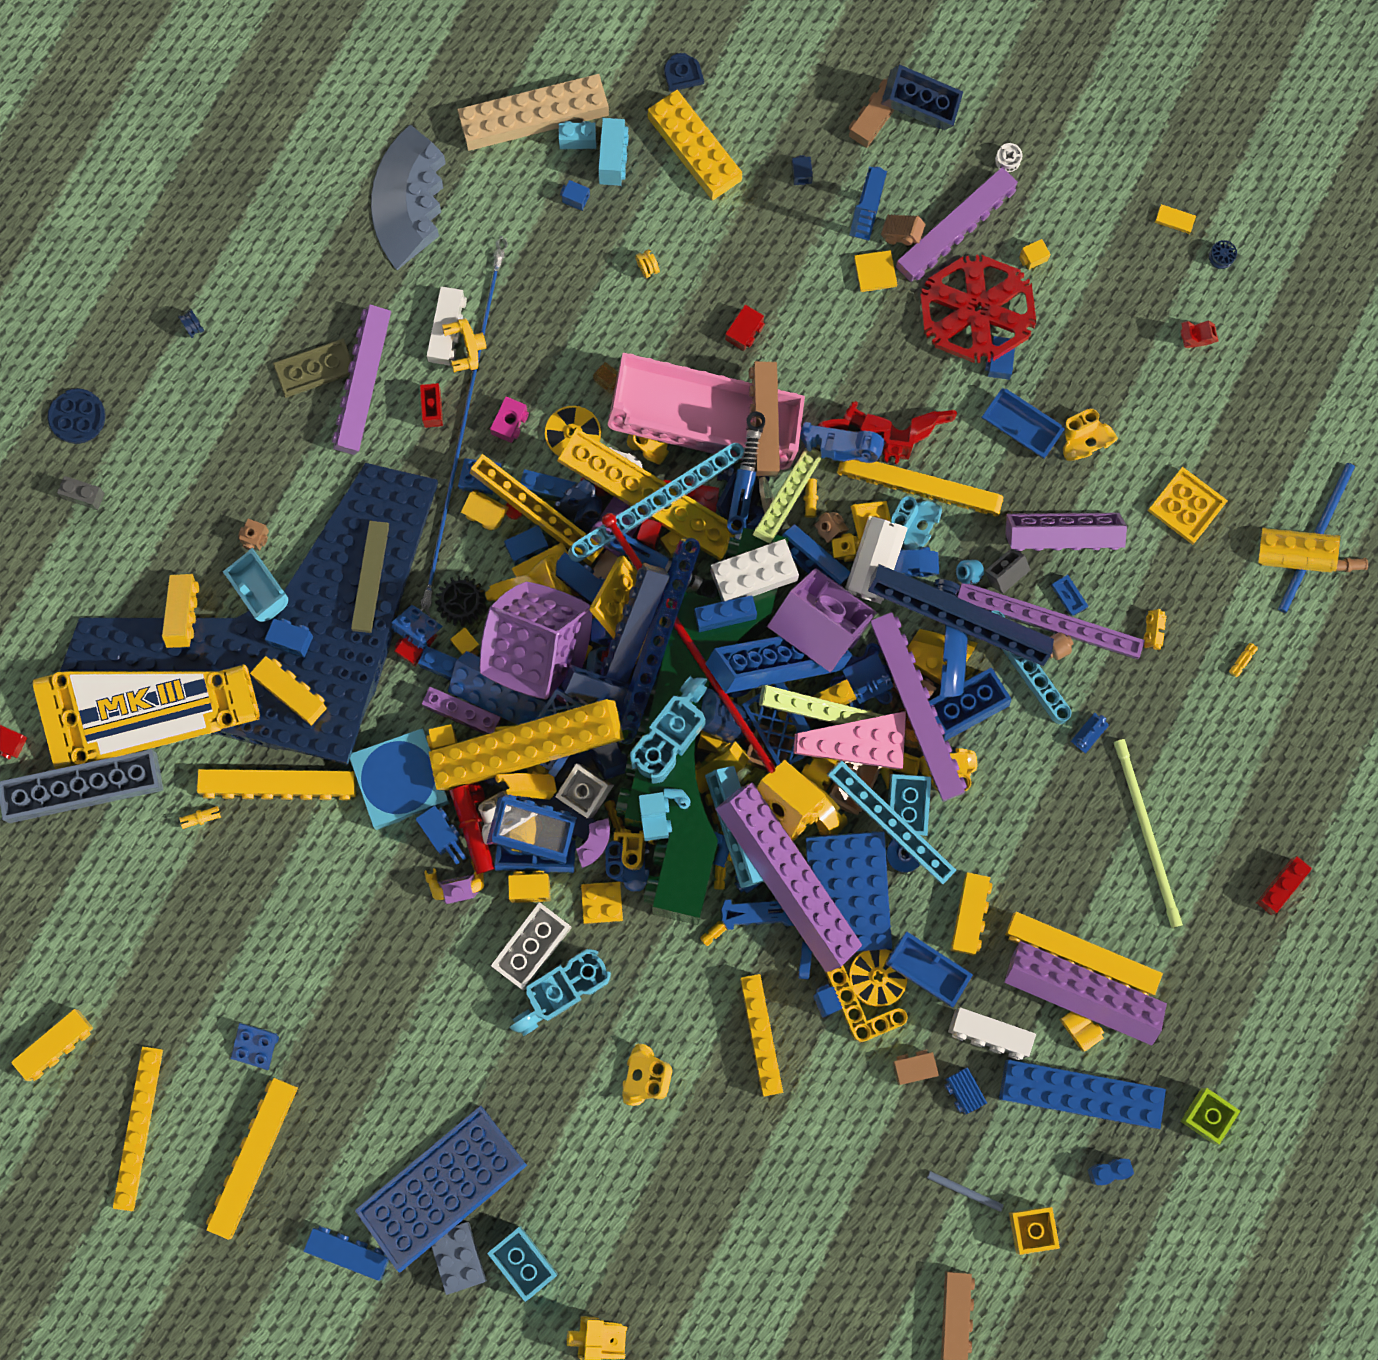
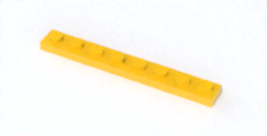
(137, 1129)

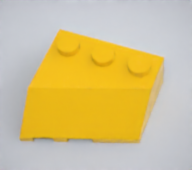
(929, 651)

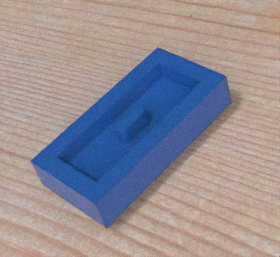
(1069, 595)

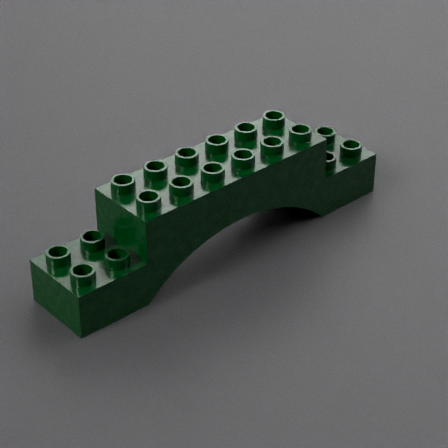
(692, 844)

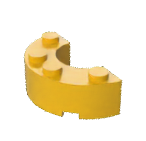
(829, 819)

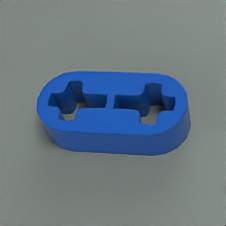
(805, 961)

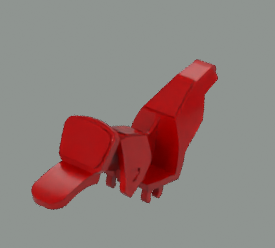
(897, 442)

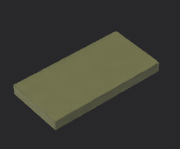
(313, 368)

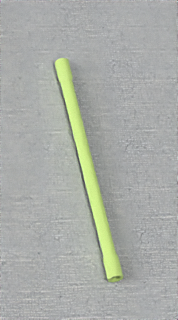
(1171, 909)

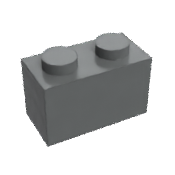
(80, 493)
(1007, 570)

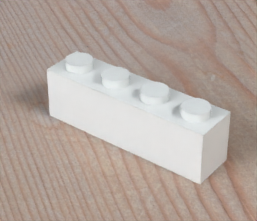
(448, 310)

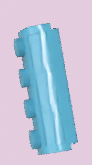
(256, 586)

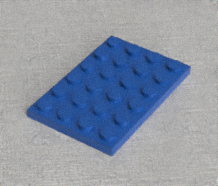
(856, 880)

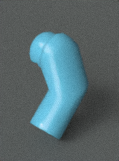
(679, 796)

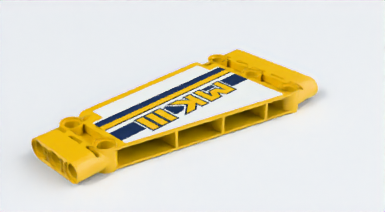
(137, 709)

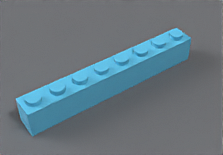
(891, 822)

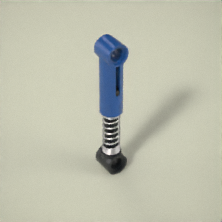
(745, 475)
(652, 557)

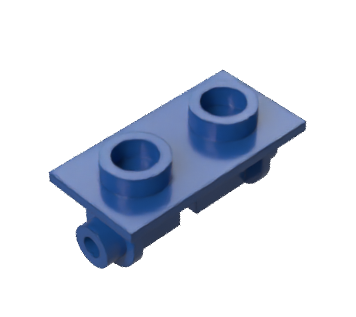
(1090, 732)

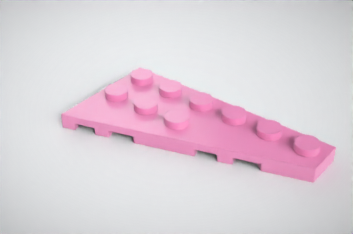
(867, 741)

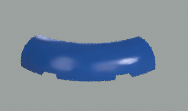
(955, 655)

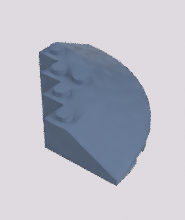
(404, 196)

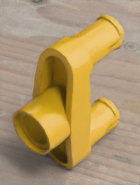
(472, 342)

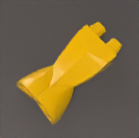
(542, 573)

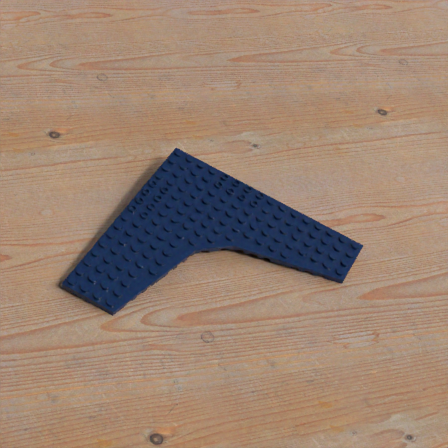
(322, 596)

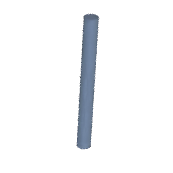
(965, 1191)

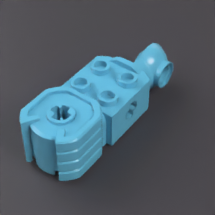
(670, 732)
(561, 990)

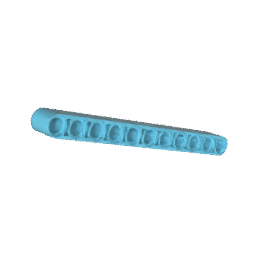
(663, 495)

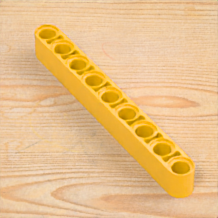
(924, 485)

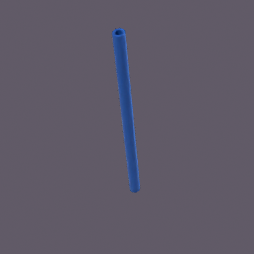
(1321, 527)

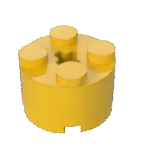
(818, 771)

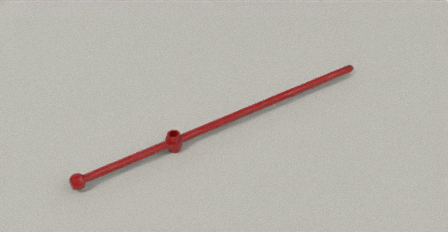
(609, 521)

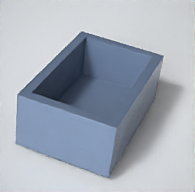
(458, 1259)

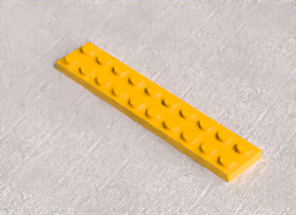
(633, 484)

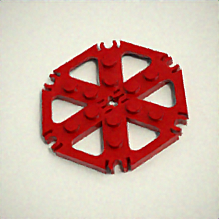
(980, 320)

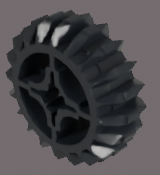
(467, 615)

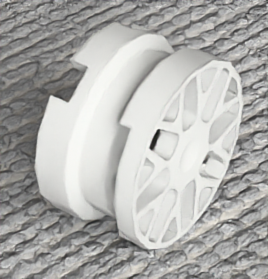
(1008, 157)

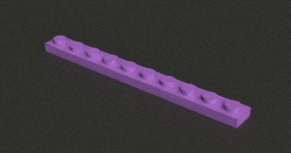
(1052, 621)

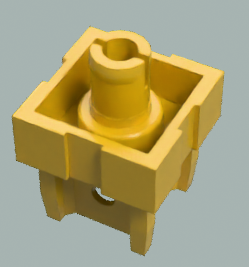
(595, 1338)

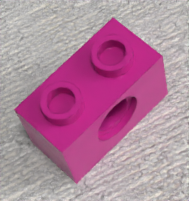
(509, 409)

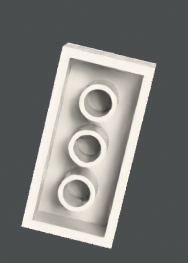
(755, 571)
(531, 946)
(992, 1033)

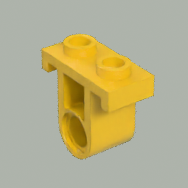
(632, 845)

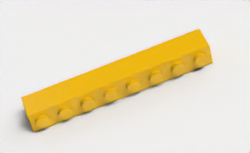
(530, 505)
(276, 783)
(1083, 954)
(252, 1158)

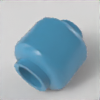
(970, 571)

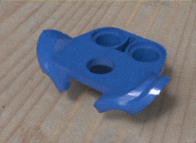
(632, 880)

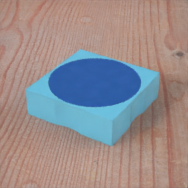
(397, 779)

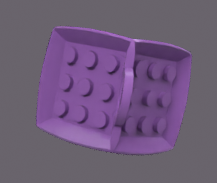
(534, 639)

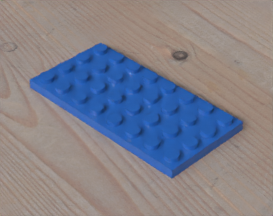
(440, 1188)

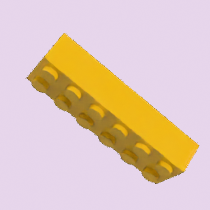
(694, 145)

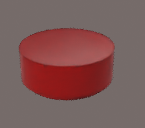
(513, 513)

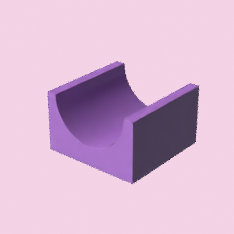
(822, 619)

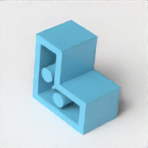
(653, 816)

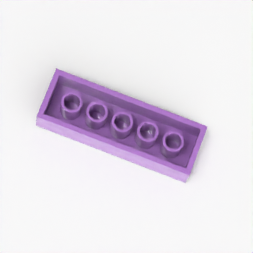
(1066, 531)

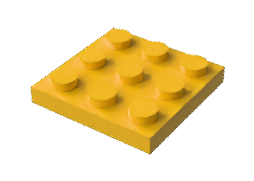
(1187, 505)

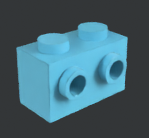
(577, 135)

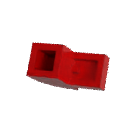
(1199, 334)

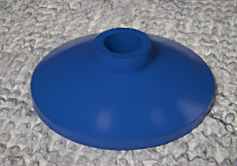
(900, 862)

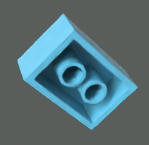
(613, 151)
(911, 799)
(522, 1263)

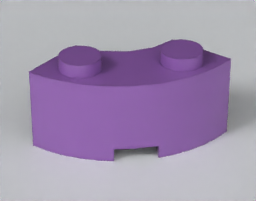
(596, 842)

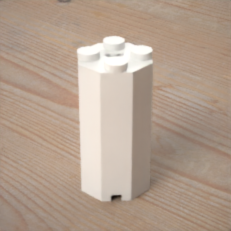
(878, 545)

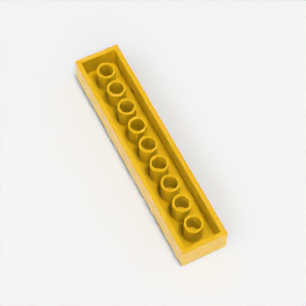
(526, 745)

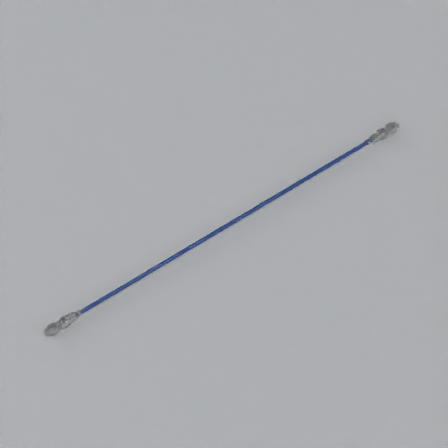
(426, 600)

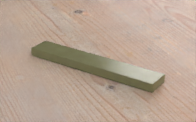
(370, 577)

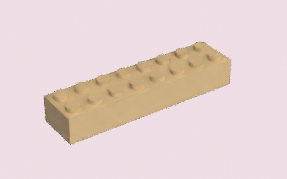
(533, 112)

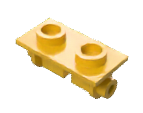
(1155, 621)

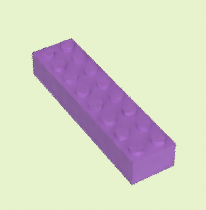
(1086, 993)

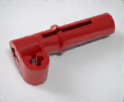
(464, 801)

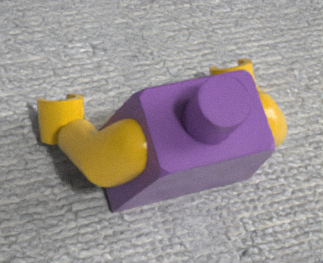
(456, 888)

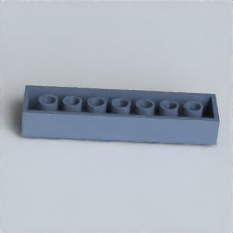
(80, 786)

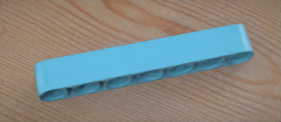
(1040, 692)

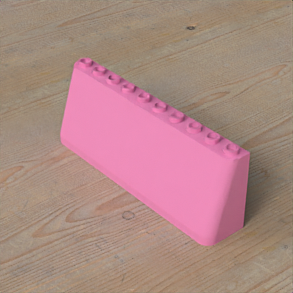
(694, 408)

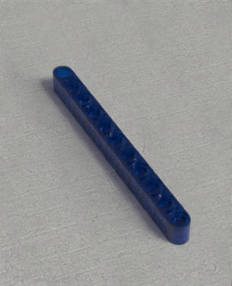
(664, 634)

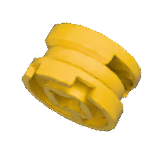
(647, 263)

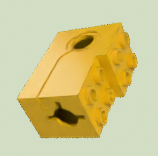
(791, 798)

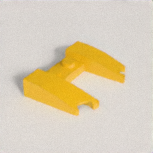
(534, 784)

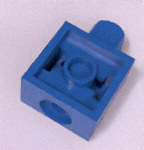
(439, 832)

